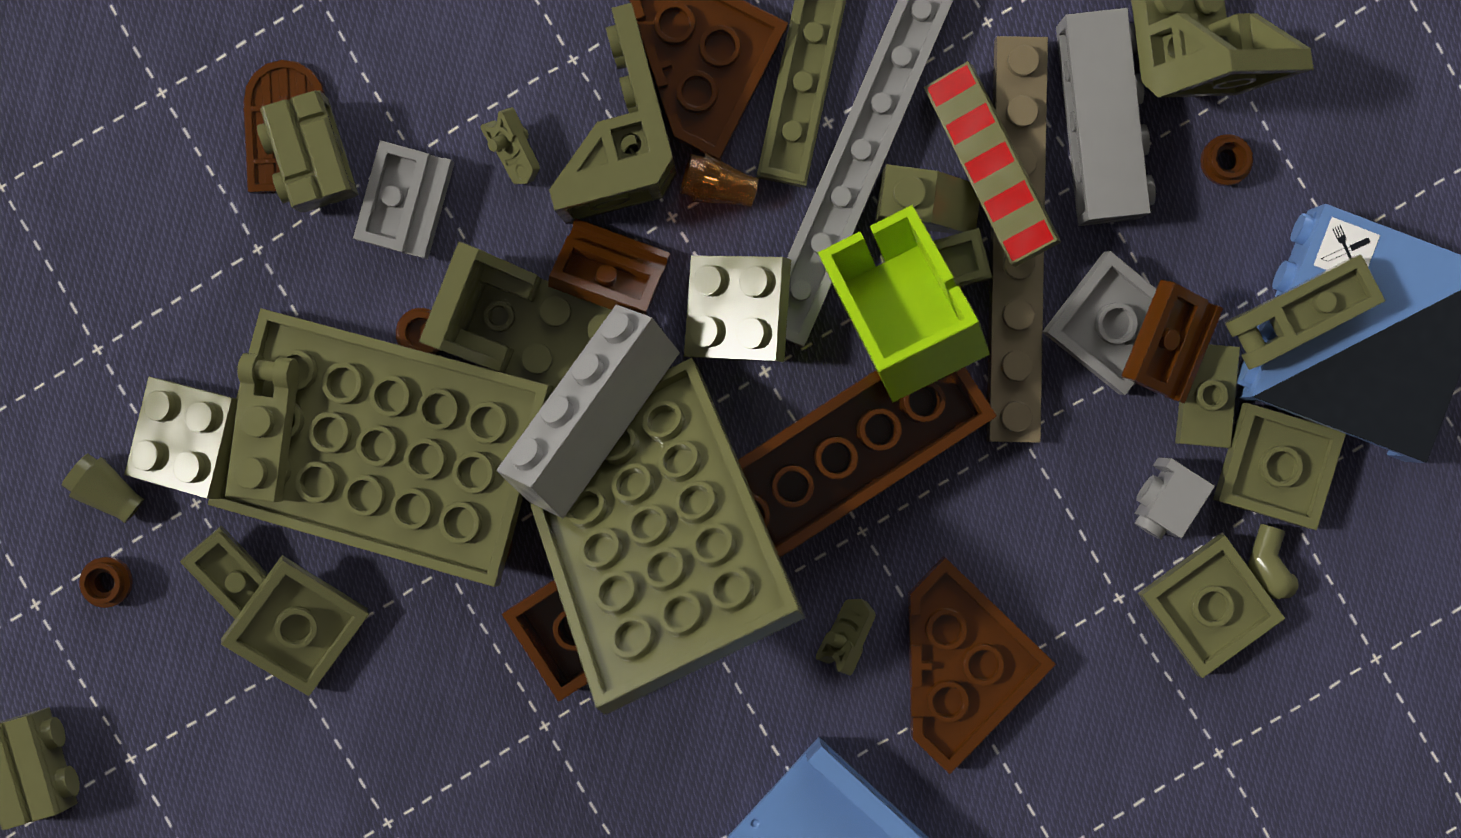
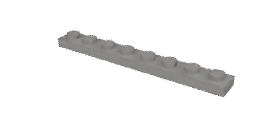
(860, 154)

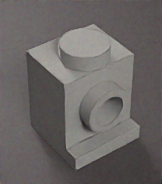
(1170, 499)

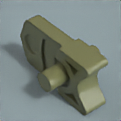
(510, 142)
(847, 636)

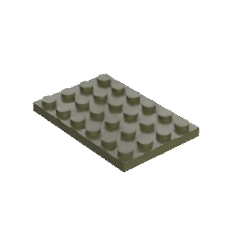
(396, 449)
(665, 551)

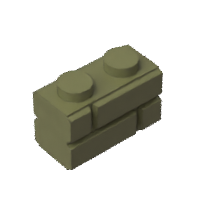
(307, 152)
(34, 770)

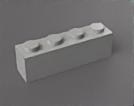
(1104, 117)
(589, 411)

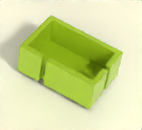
(905, 305)

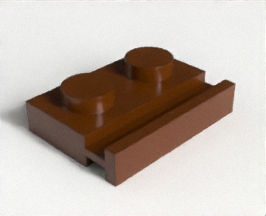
(608, 268)
(1172, 341)

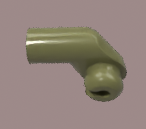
(1268, 566)

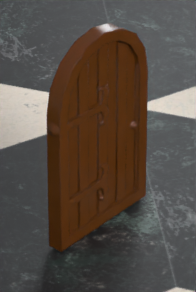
(269, 85)

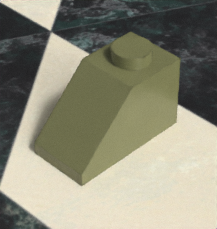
(939, 199)

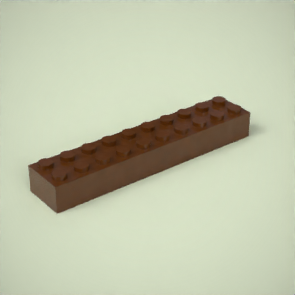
(800, 484)

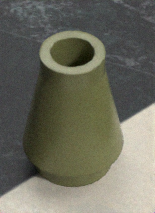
(101, 487)

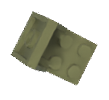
(1200, 51)
(601, 172)
(509, 318)

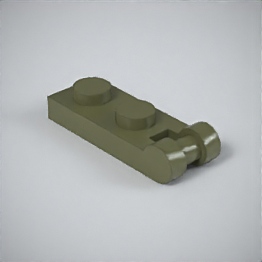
(1307, 310)
(262, 428)

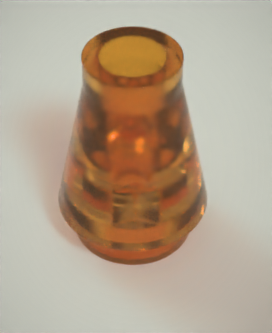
(717, 182)

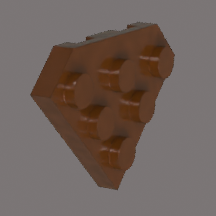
(707, 63)
(963, 664)

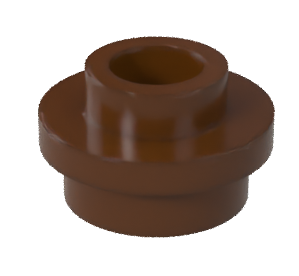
(1240, 154)
(92, 587)

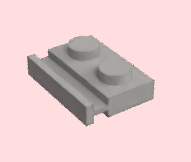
(403, 200)

